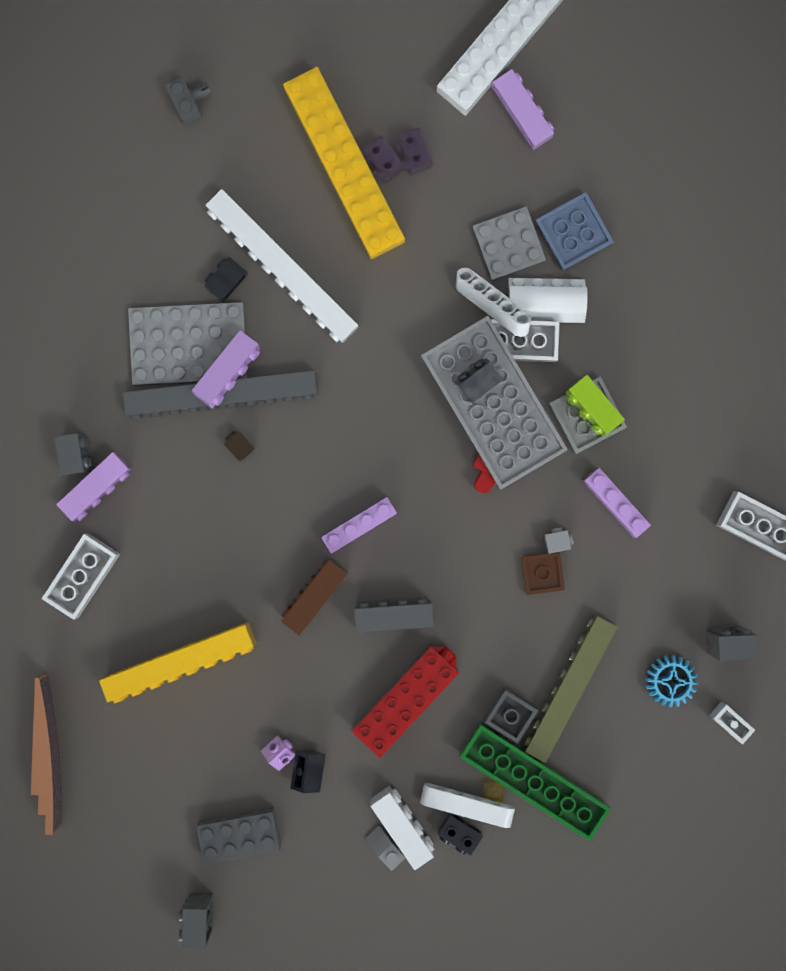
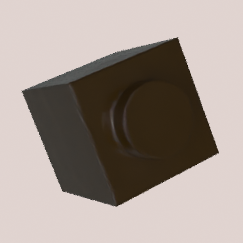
(238, 445)

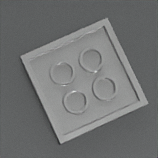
(509, 243)
(574, 427)

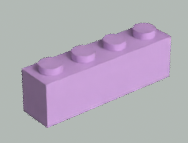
(522, 109)
(226, 369)
(94, 486)
(616, 502)
(359, 525)

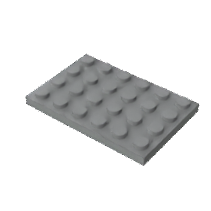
(180, 341)

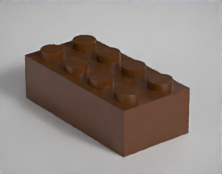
(314, 597)

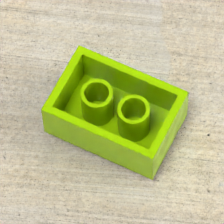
(594, 406)

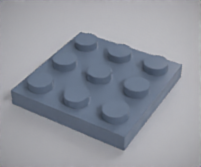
(574, 231)

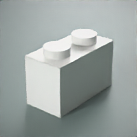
(732, 722)

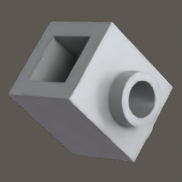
(558, 540)

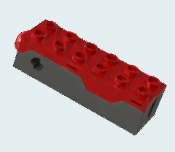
(406, 699)

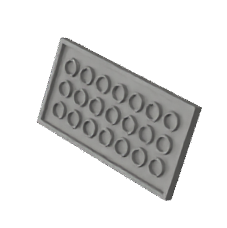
(505, 422)

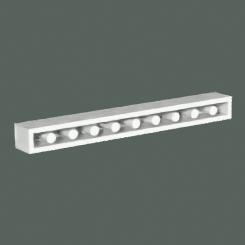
(275, 260)

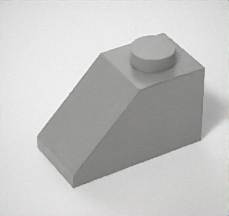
(385, 847)

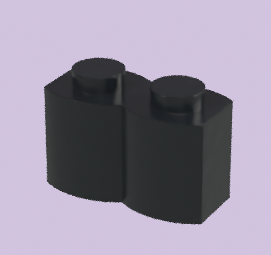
(225, 279)

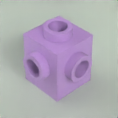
(278, 752)

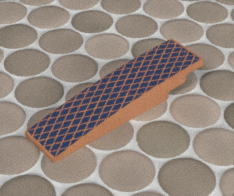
(46, 756)

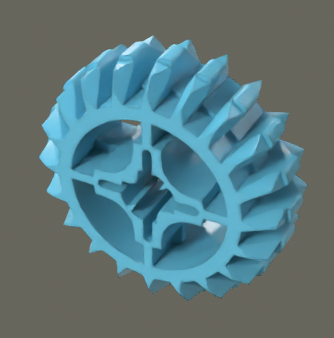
(671, 688)

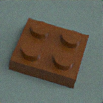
(542, 573)

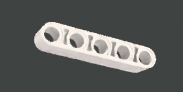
(493, 302)
(467, 805)

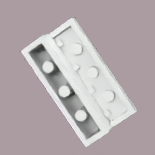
(550, 298)

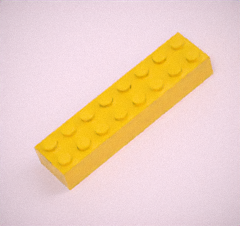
(177, 662)

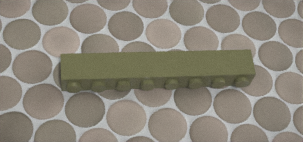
(570, 688)

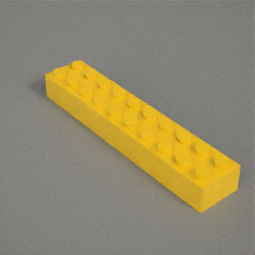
(344, 163)

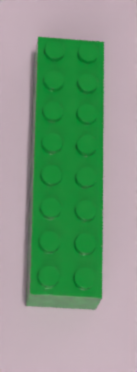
(534, 781)

